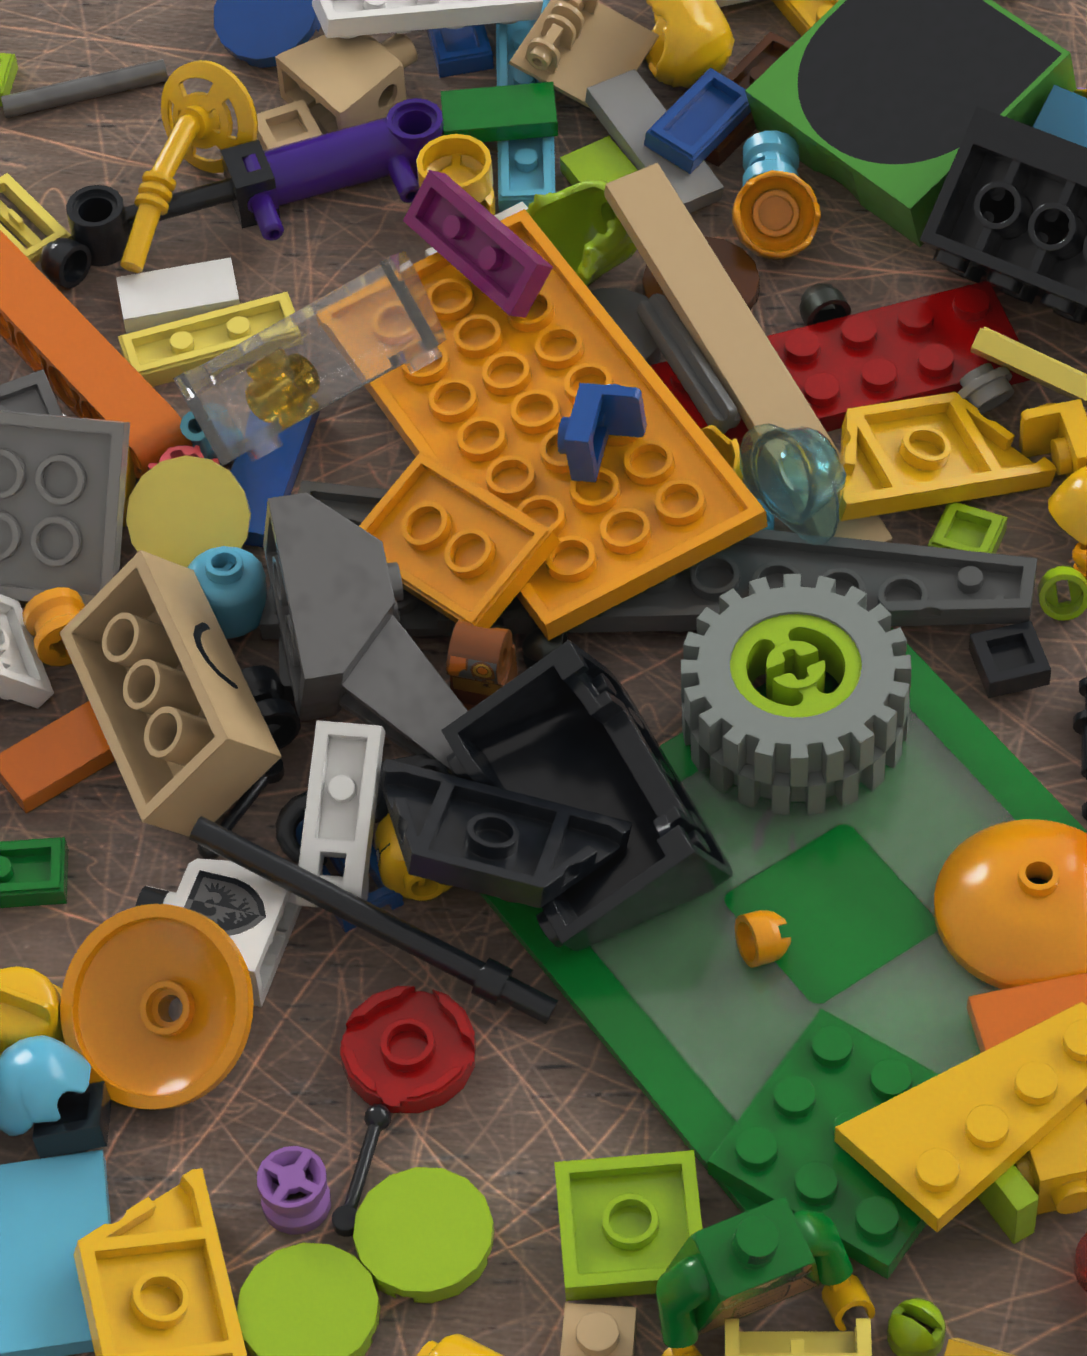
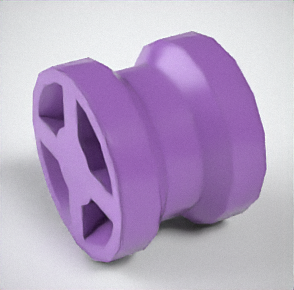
(287, 1173)

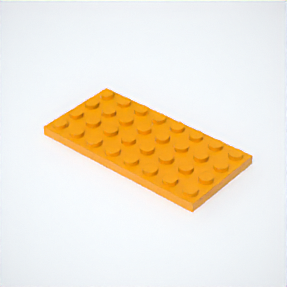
(496, 418)

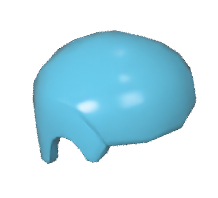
(34, 1078)

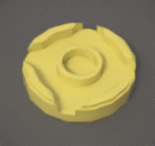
(187, 509)

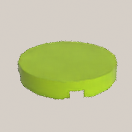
(424, 1234)
(308, 1304)

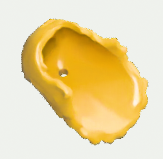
(689, 41)

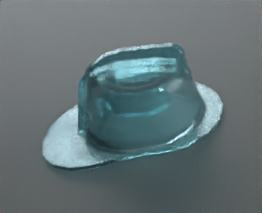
(794, 478)

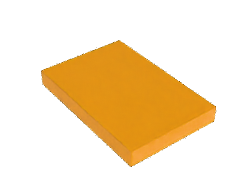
(457, 542)

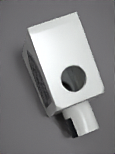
(244, 905)

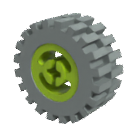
(798, 737)

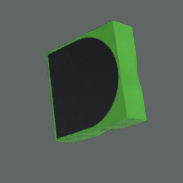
(891, 88)

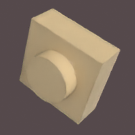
(286, 125)
(598, 1330)

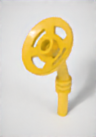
(199, 122)

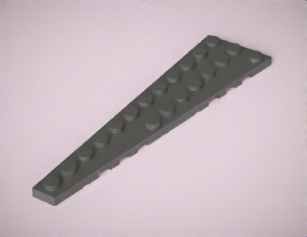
(909, 580)

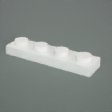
(368, 17)

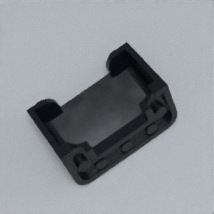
(580, 741)

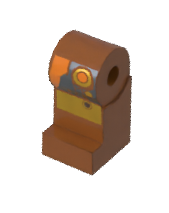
(479, 662)

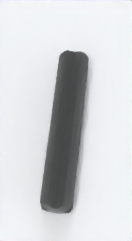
(688, 363)

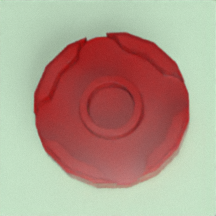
(408, 1049)

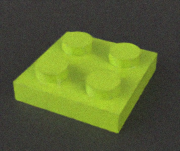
(624, 1220)

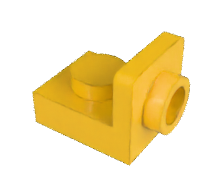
(1058, 431)

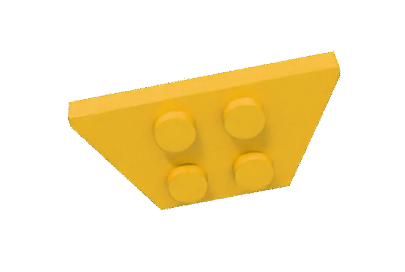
(928, 456)
(160, 1279)

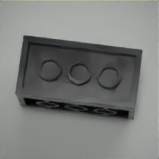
(1043, 187)

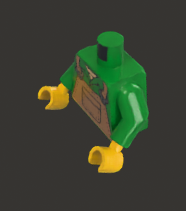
(750, 1266)

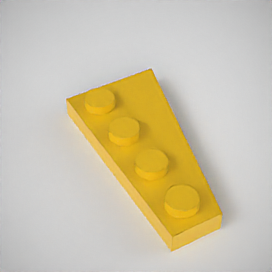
(974, 1120)

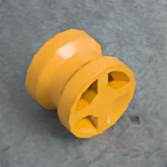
(46, 616)

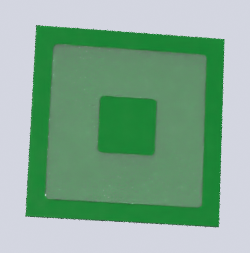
(859, 912)

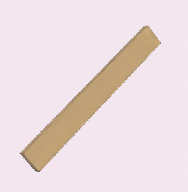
(716, 314)

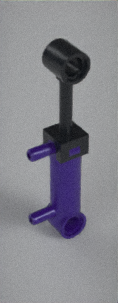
(274, 177)

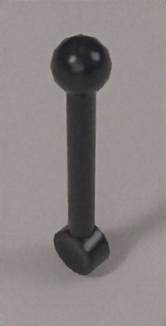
(273, 775)
(343, 1218)

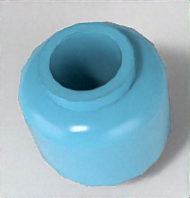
(234, 587)

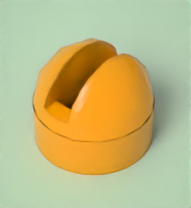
(760, 937)

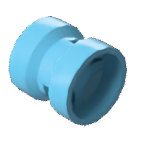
(770, 152)

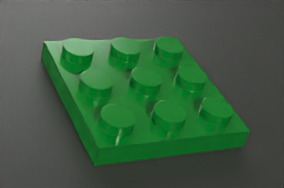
(788, 1144)

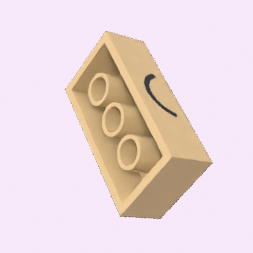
(169, 694)

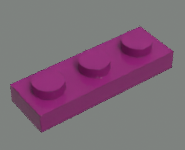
(477, 244)

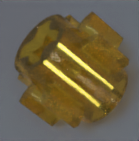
(282, 388)

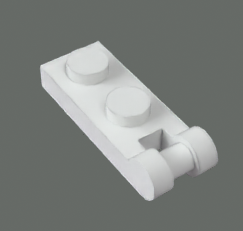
(342, 802)

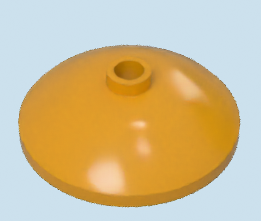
(1000, 920)
(121, 998)

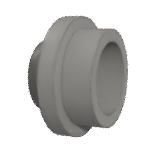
(986, 387)

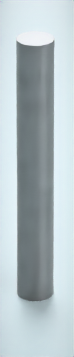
(84, 88)

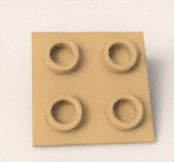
(581, 46)

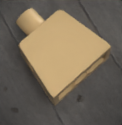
(346, 78)

